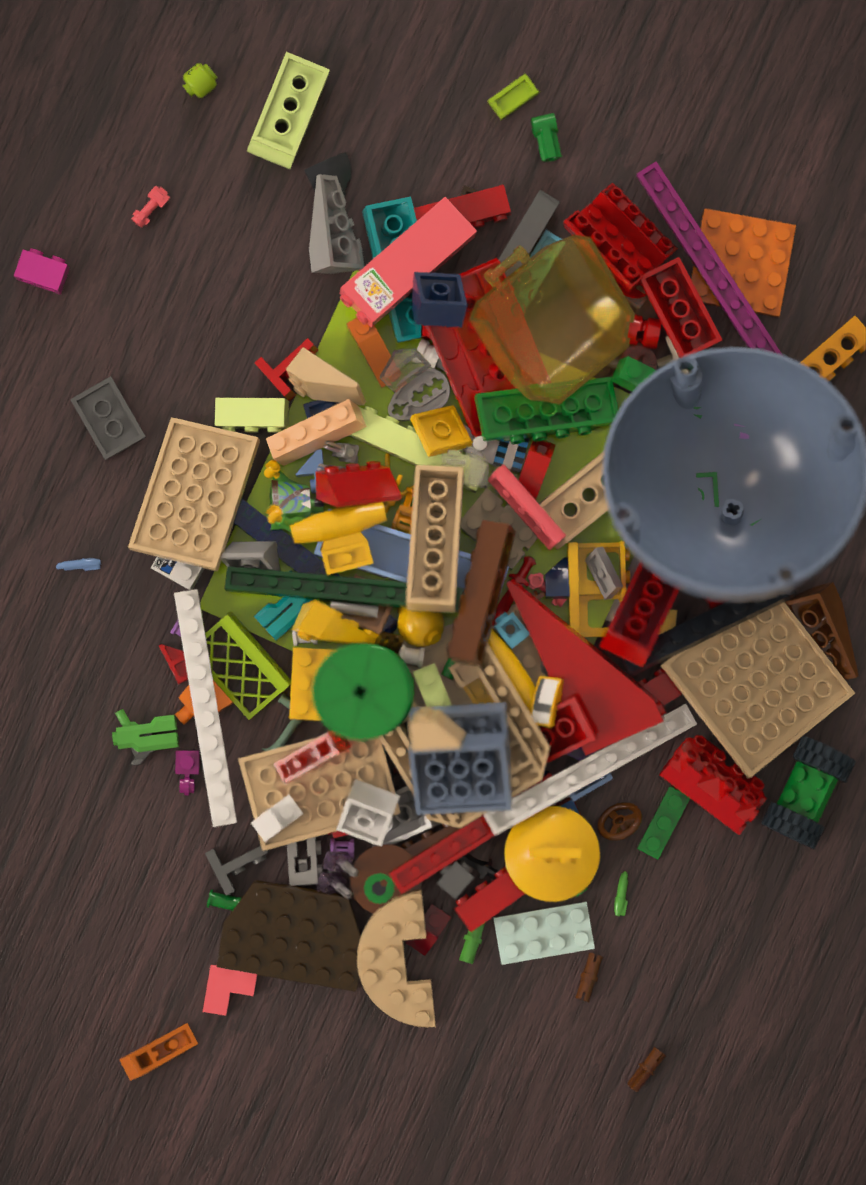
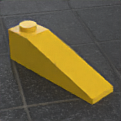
(325, 624)

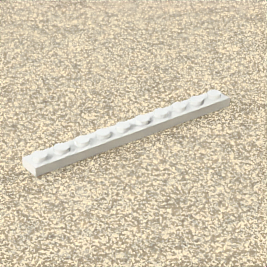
(205, 708)
(590, 770)

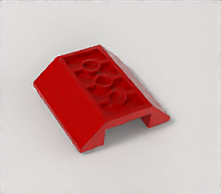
(622, 236)

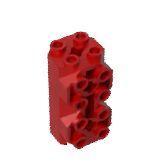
(719, 789)

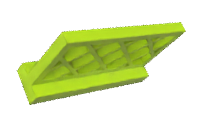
(258, 656)

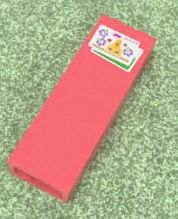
(419, 249)

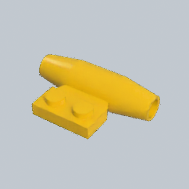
(341, 531)
(515, 671)

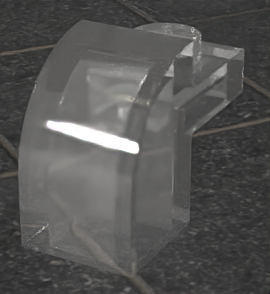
(475, 466)

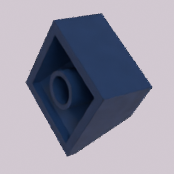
(438, 299)

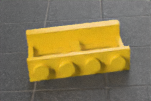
(584, 590)

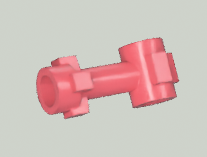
(158, 197)
(537, 582)

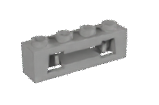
(304, 875)

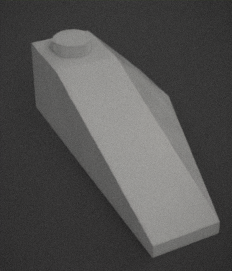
(332, 238)

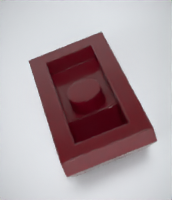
(434, 923)

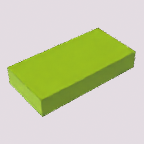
(513, 96)

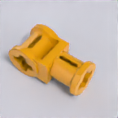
(404, 513)

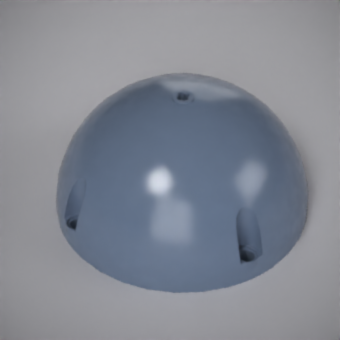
(785, 474)

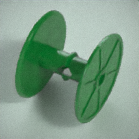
(339, 687)

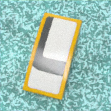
(545, 700)

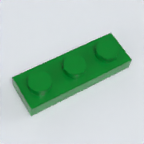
(663, 823)

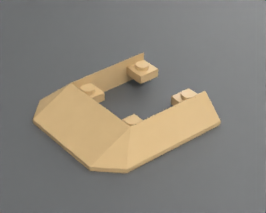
(527, 743)

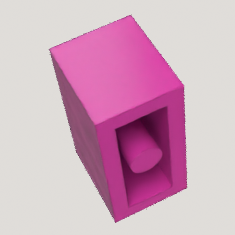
(42, 271)

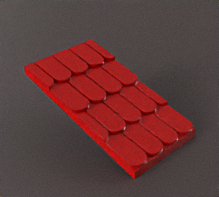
(465, 355)

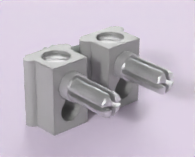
(343, 451)

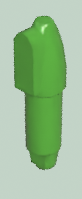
(620, 902)

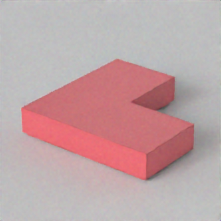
(221, 983)

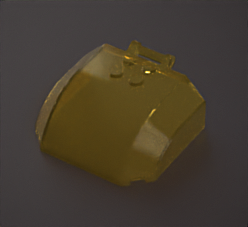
(553, 318)

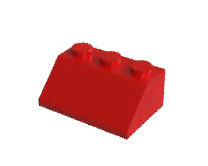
(356, 484)

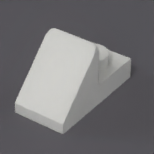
(277, 818)

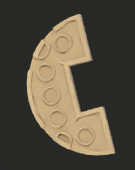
(383, 961)

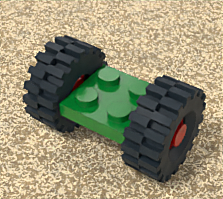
(808, 791)

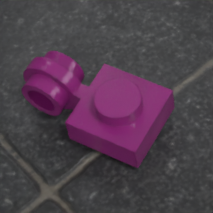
(187, 763)

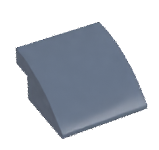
(467, 777)

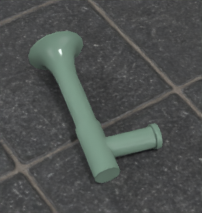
(286, 734)

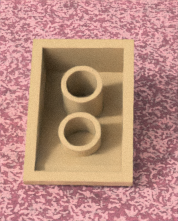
(322, 381)

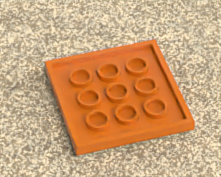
(754, 255)

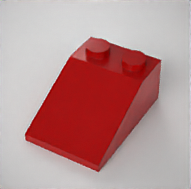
(569, 730)

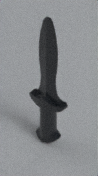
(482, 867)

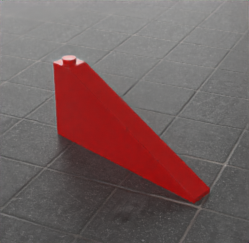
(607, 694)

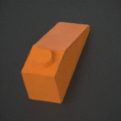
(371, 347)
(158, 1052)

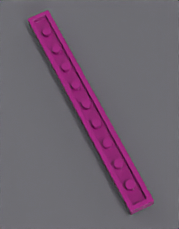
(705, 259)

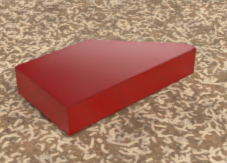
(176, 662)

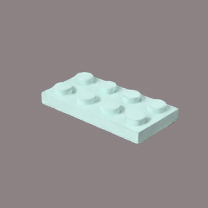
(544, 933)

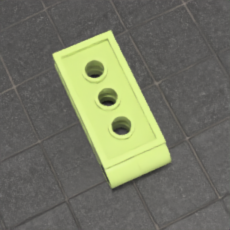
(266, 140)

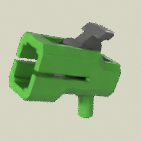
(141, 737)

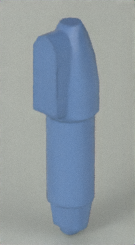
(86, 564)

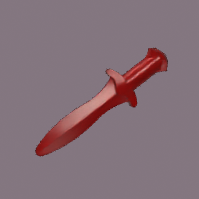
(507, 600)

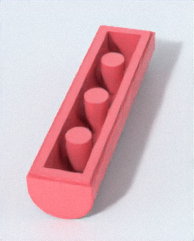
(526, 507)

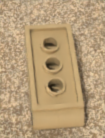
(571, 492)

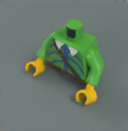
(288, 499)

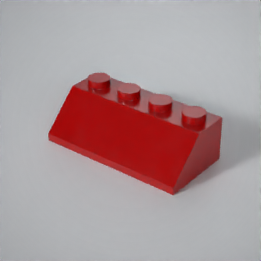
(680, 308)

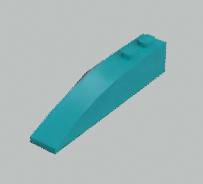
(384, 225)

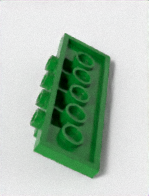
(515, 417)

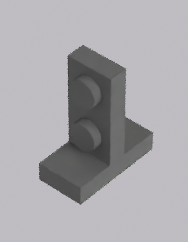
(234, 866)

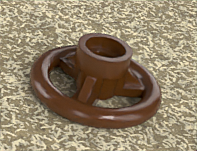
(622, 824)

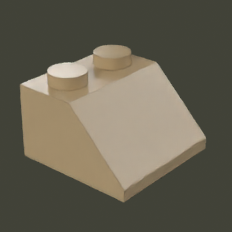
(434, 731)

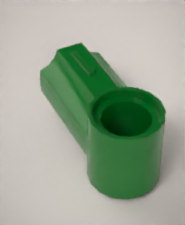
(546, 131)

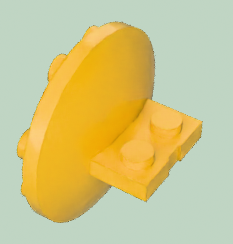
(552, 854)

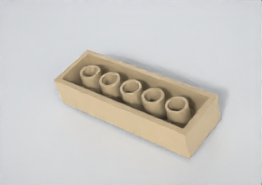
(435, 538)

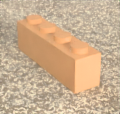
(315, 431)

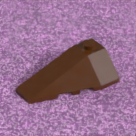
(825, 620)

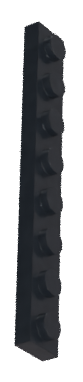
(704, 627)

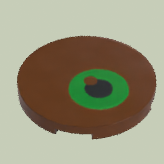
(373, 884)

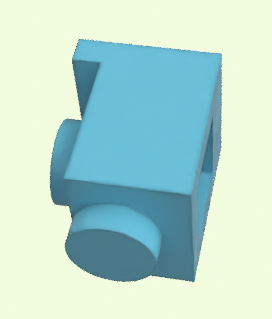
(520, 631)

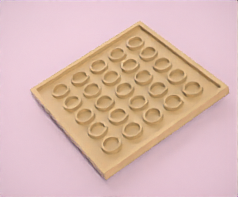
(759, 685)

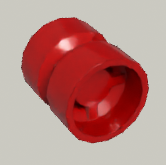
(650, 334)

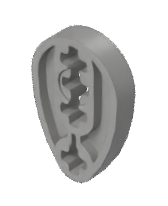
(405, 395)

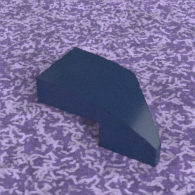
(558, 581)

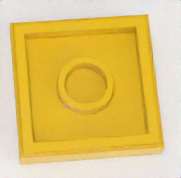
(441, 430)

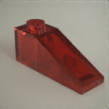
(311, 756)

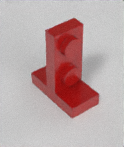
(279, 374)

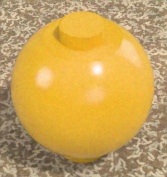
(420, 627)

